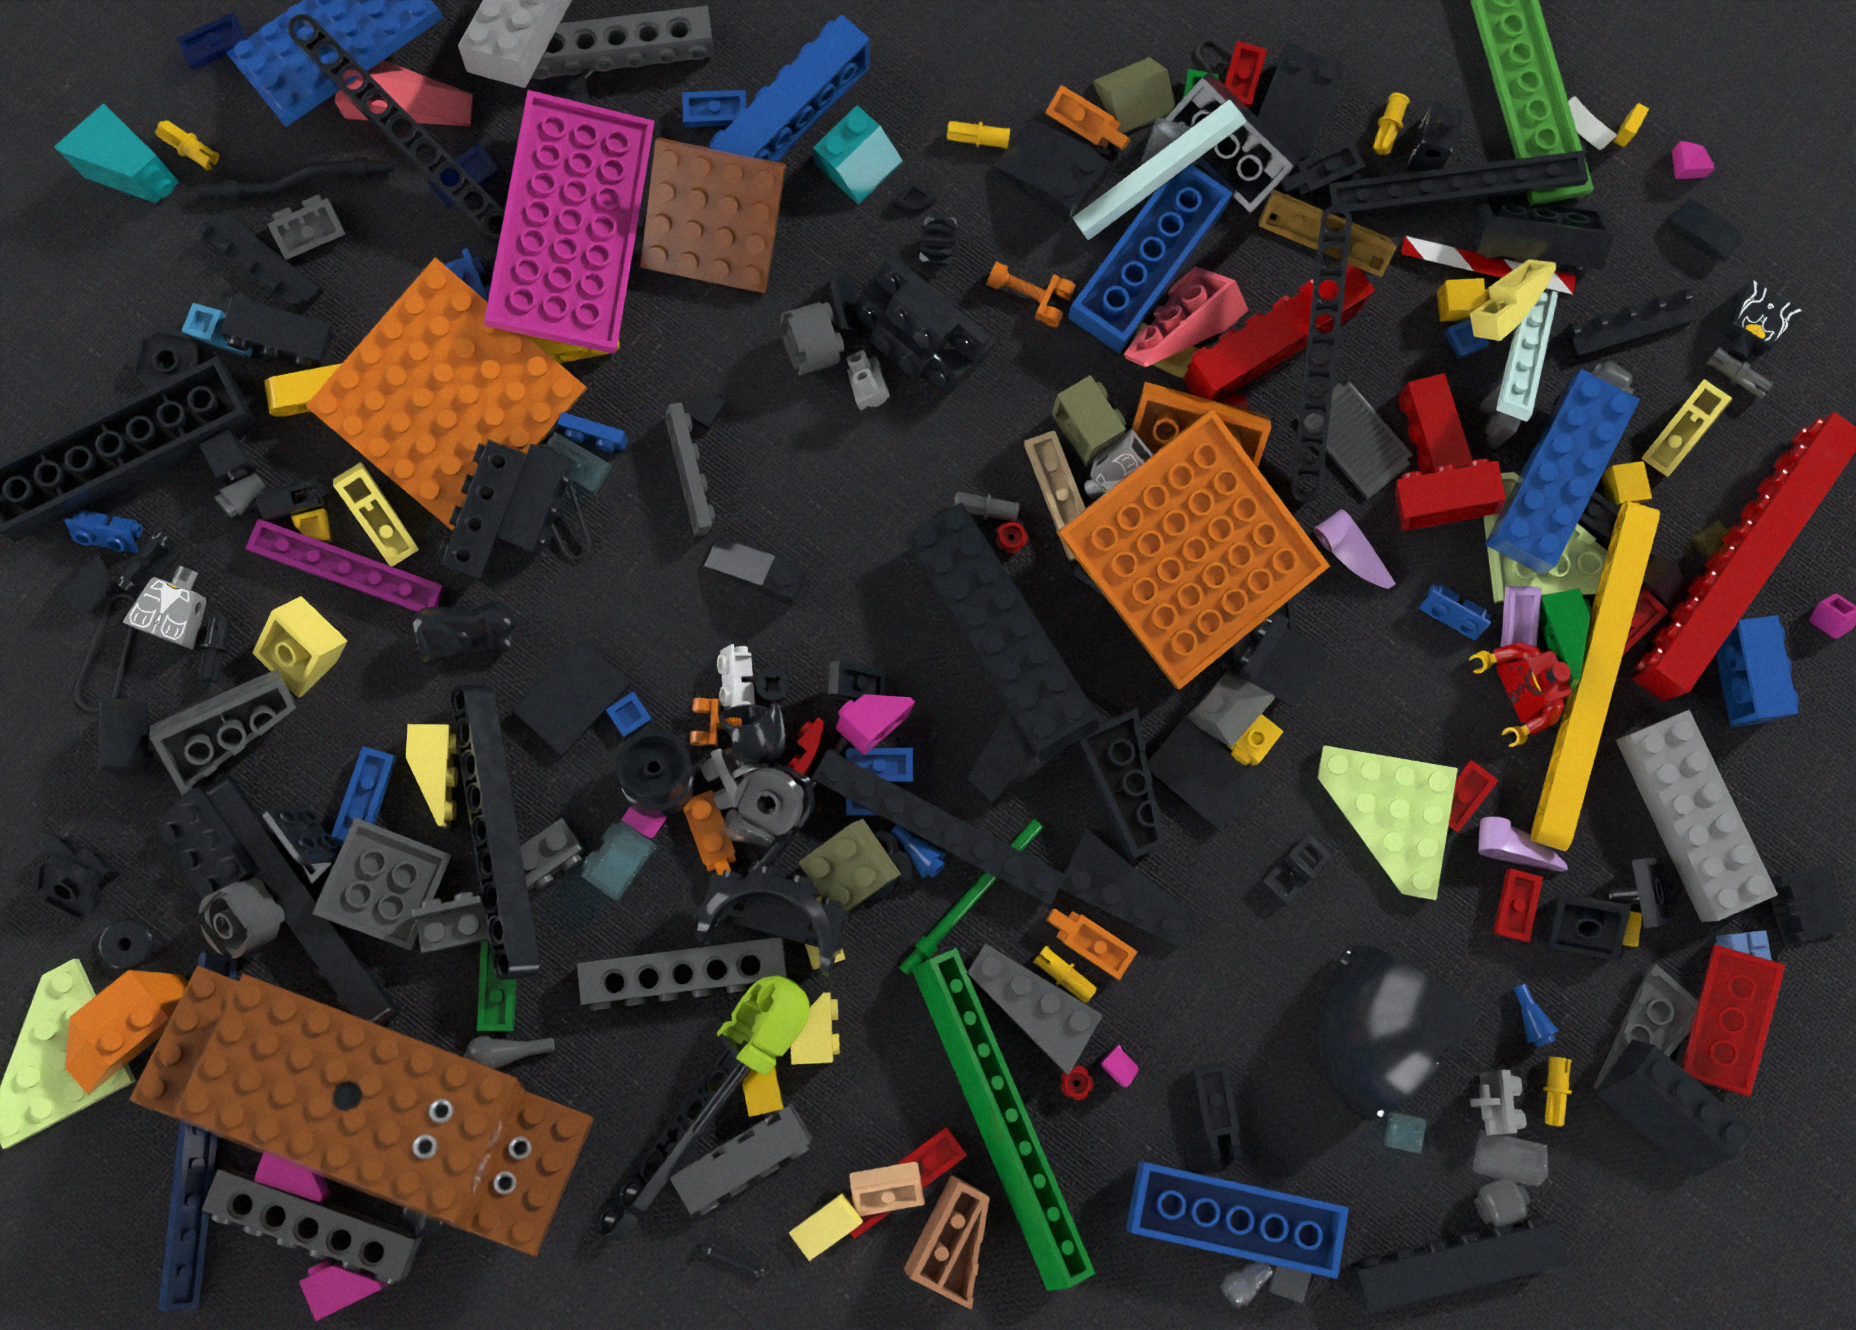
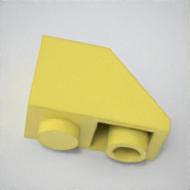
(816, 1040)

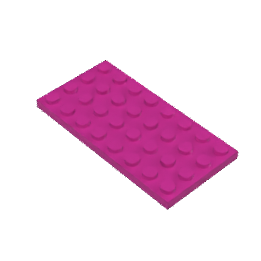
(570, 223)

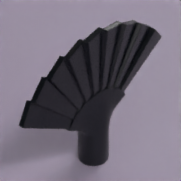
(568, 86)

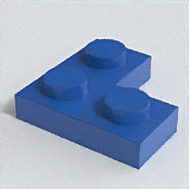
(888, 763)

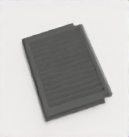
(1361, 441)

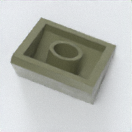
(1136, 94)

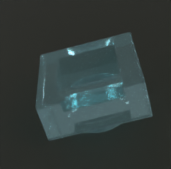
(1405, 1132)

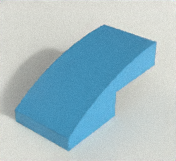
(205, 325)

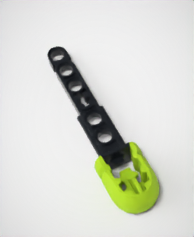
(760, 1030)

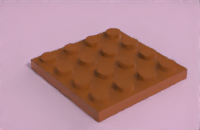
(712, 215)

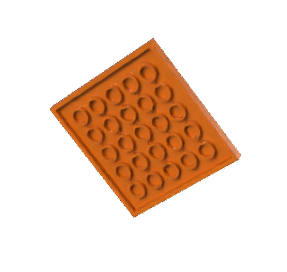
(437, 386)
(1193, 549)

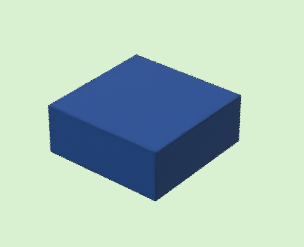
(1463, 341)
(629, 715)

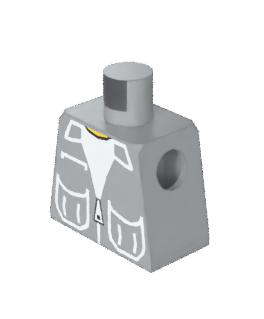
(1116, 463)
(169, 609)

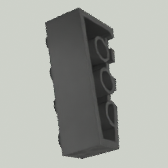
(741, 1159)

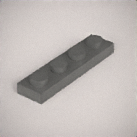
(686, 457)

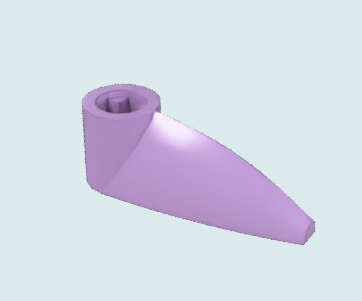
(1346, 541)
(1513, 845)

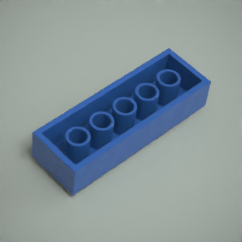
(799, 94)
(1149, 257)
(1562, 472)
(1237, 1219)

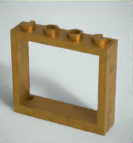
(1301, 224)

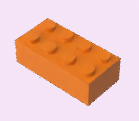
(1167, 412)

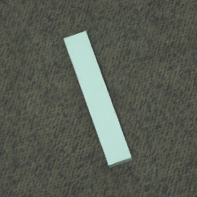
(1159, 169)
(1527, 358)

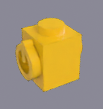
(1256, 741)

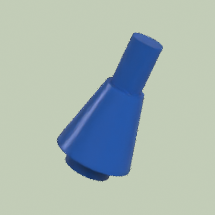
(925, 857)
(1536, 1023)

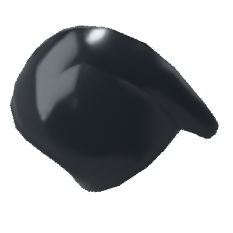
(760, 736)

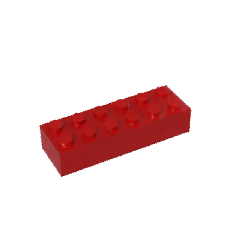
(1269, 338)

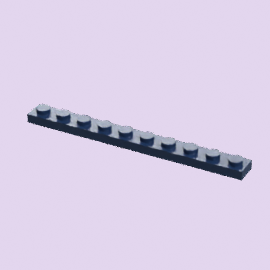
(190, 1189)

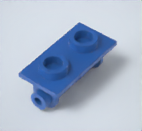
(91, 528)
(1465, 618)

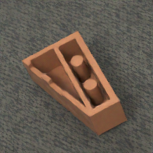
(950, 1243)

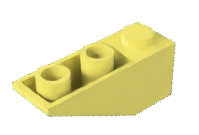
(431, 759)

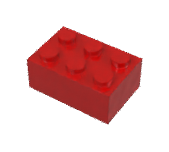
(1449, 495)

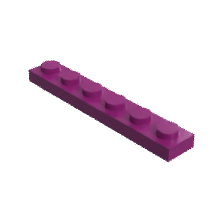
(343, 567)

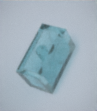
(617, 860)

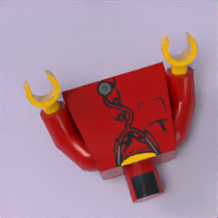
(1533, 683)

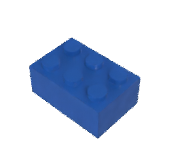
(1756, 673)

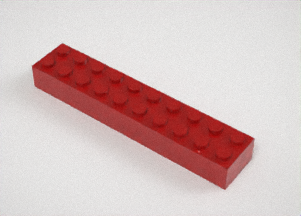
(1748, 559)

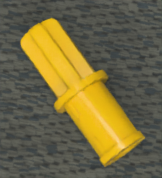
(1390, 123)
(978, 134)
(187, 144)
(1065, 975)
(1557, 1090)

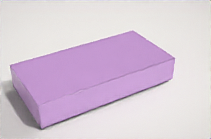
(1521, 615)

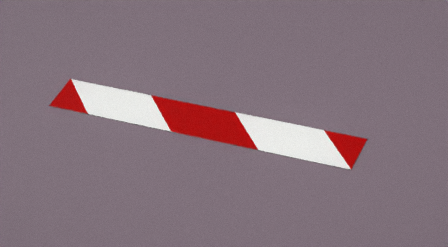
(1476, 262)

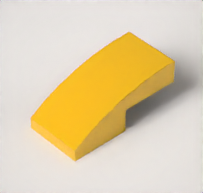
(762, 1092)

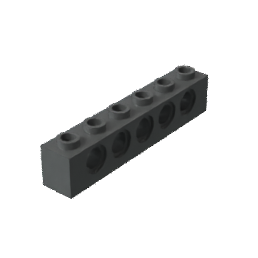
(595, 42)
(595, 974)
(225, 1206)

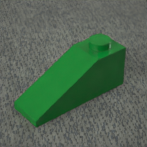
(1565, 625)

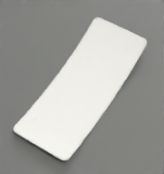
(1589, 126)

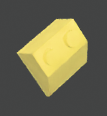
(299, 645)

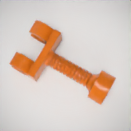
(1061, 287)
(712, 707)

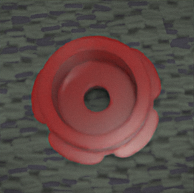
(1014, 529)
(1077, 1092)

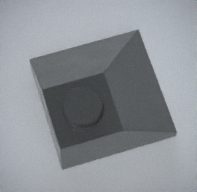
(1230, 708)

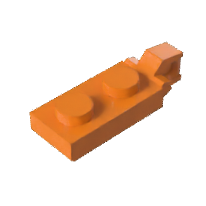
(1086, 119)
(706, 826)
(1093, 942)

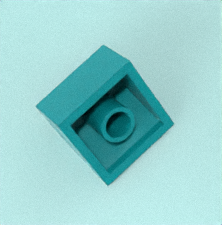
(856, 155)

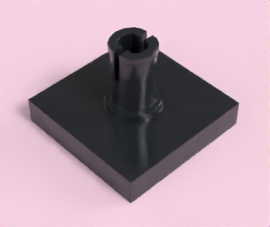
(1648, 892)

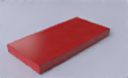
(1732, 1019)

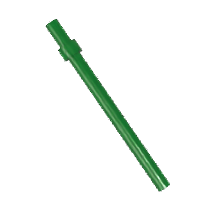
(927, 945)

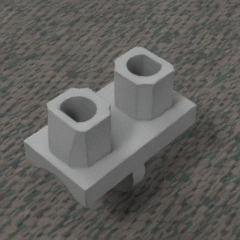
(867, 380)
(731, 774)
(1497, 1102)

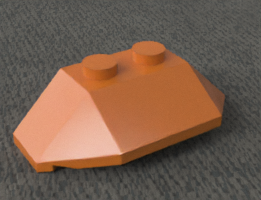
(120, 1024)

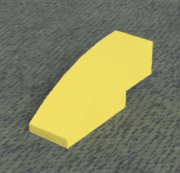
(1511, 299)

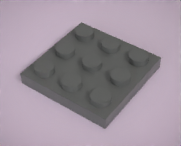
(380, 882)

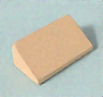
(886, 1189)

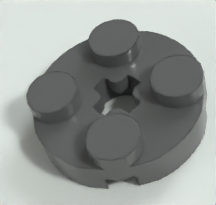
(752, 808)

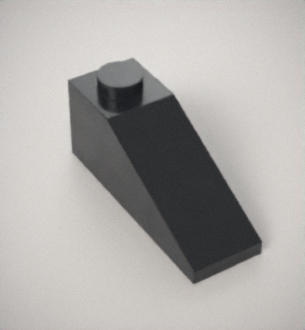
(757, 570)

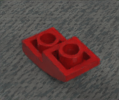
(809, 742)

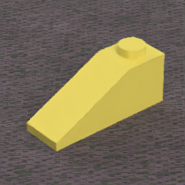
(1687, 428)
(375, 514)

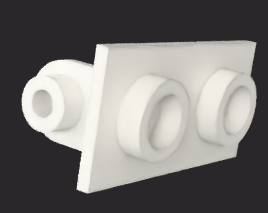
(732, 667)

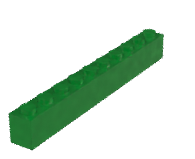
(1003, 1121)

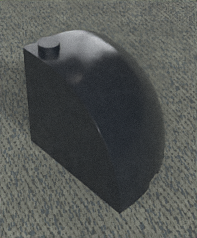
(1386, 1029)

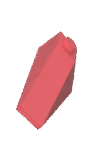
(418, 95)
(1197, 309)

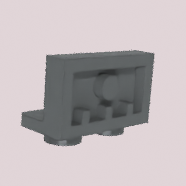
(306, 227)
(1500, 425)
(549, 853)
(450, 923)

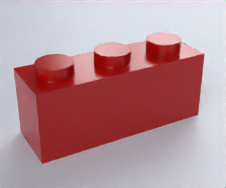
(1434, 424)

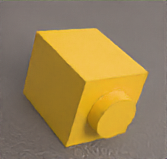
(1461, 298)
(1626, 483)

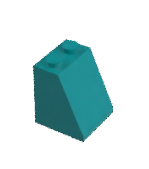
(114, 156)

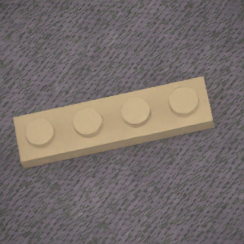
(1055, 480)

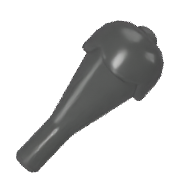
(499, 1052)

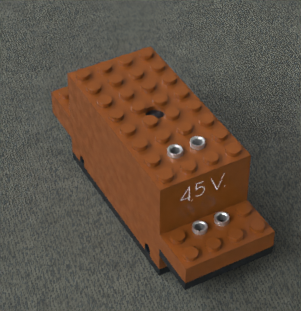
(365, 1108)

